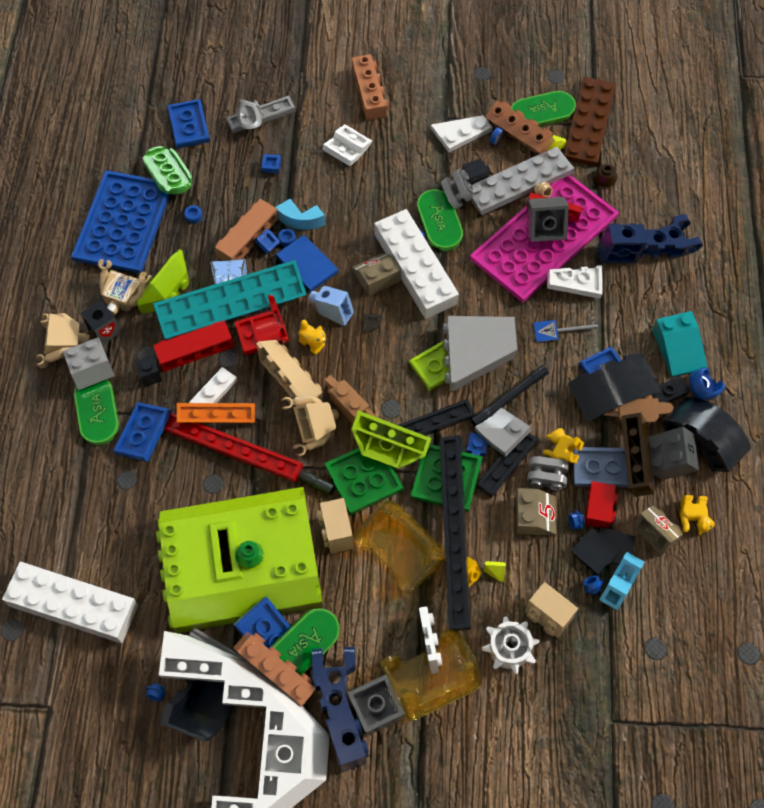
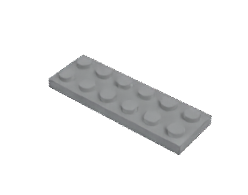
(520, 180)

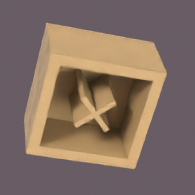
(335, 526)
(550, 610)

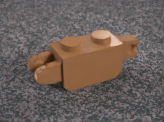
(346, 398)
(647, 406)

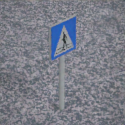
(548, 330)

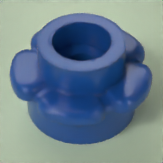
(576, 520)
(592, 584)
(155, 692)

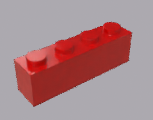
(193, 346)

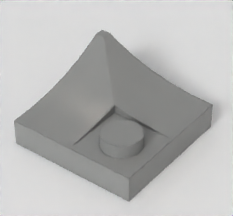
(503, 431)

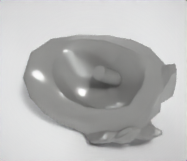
(249, 114)

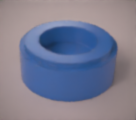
(496, 136)
(193, 214)
(286, 237)

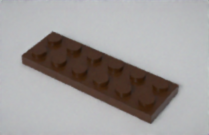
(589, 121)

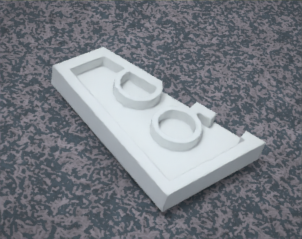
(460, 132)
(580, 281)
(430, 640)

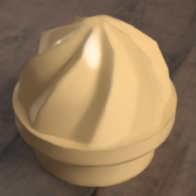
(543, 189)

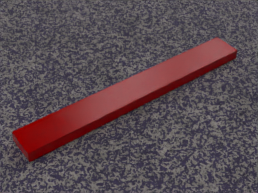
(235, 448)

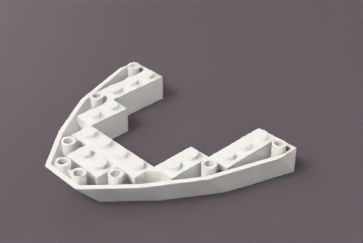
(293, 740)

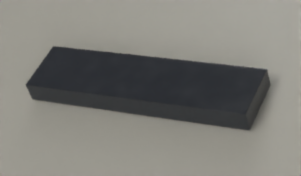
(440, 418)
(505, 466)

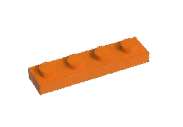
(215, 412)

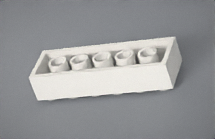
(418, 264)
(70, 602)

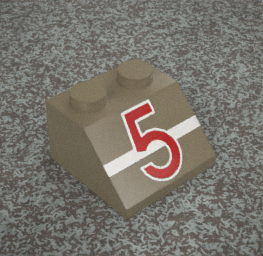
(377, 273)
(535, 512)
(657, 529)

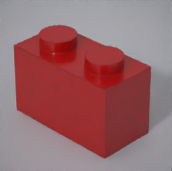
(600, 505)

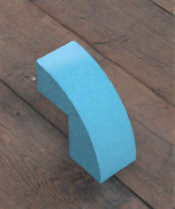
(292, 217)
(622, 581)

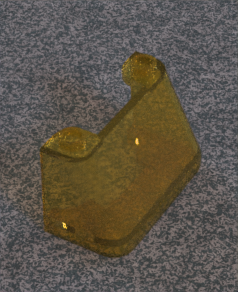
(400, 545)
(426, 692)

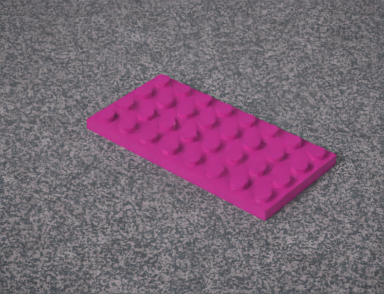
(524, 264)

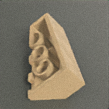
(287, 370)

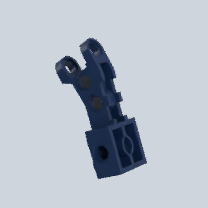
(631, 241)
(341, 722)

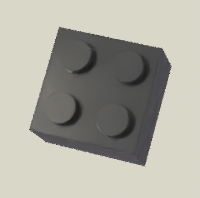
(547, 219)
(673, 453)
(376, 705)

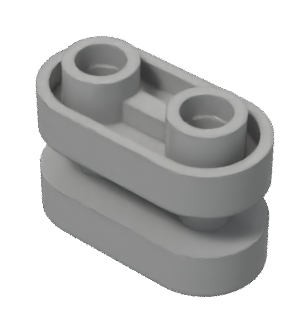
(465, 189)
(547, 473)

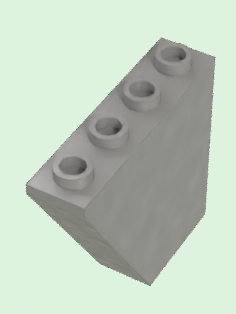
(476, 346)

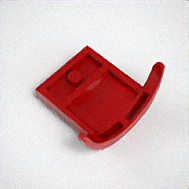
(262, 327)

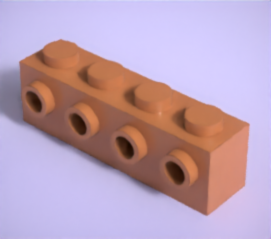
(369, 87)
(520, 128)
(249, 227)
(270, 664)

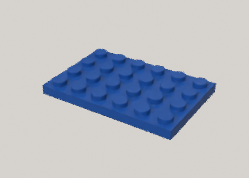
(121, 222)

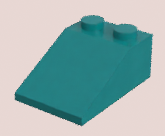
(680, 343)

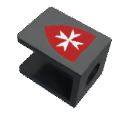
(101, 321)

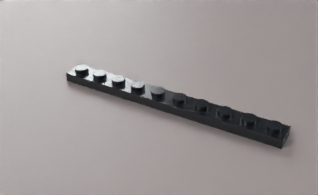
(455, 534)

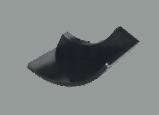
(613, 386)
(715, 432)
(197, 709)

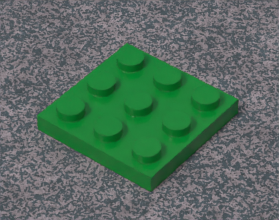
(429, 477)
(362, 480)

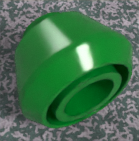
(249, 554)

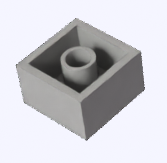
(88, 363)

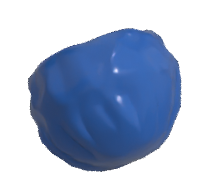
(703, 385)

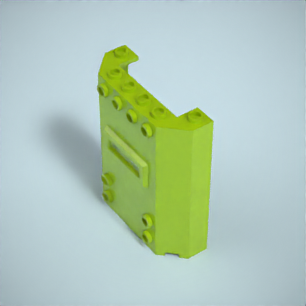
(193, 574)

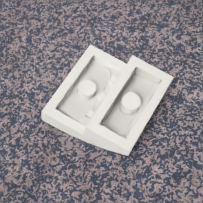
(347, 145)

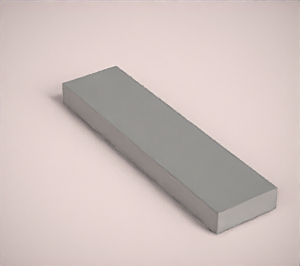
(270, 111)

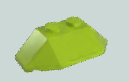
(166, 284)
(388, 441)

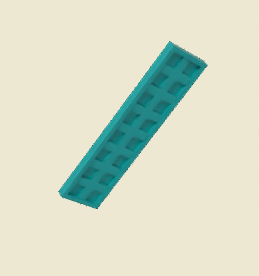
(229, 299)

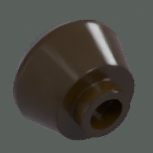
(606, 175)

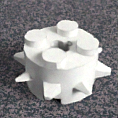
(519, 637)

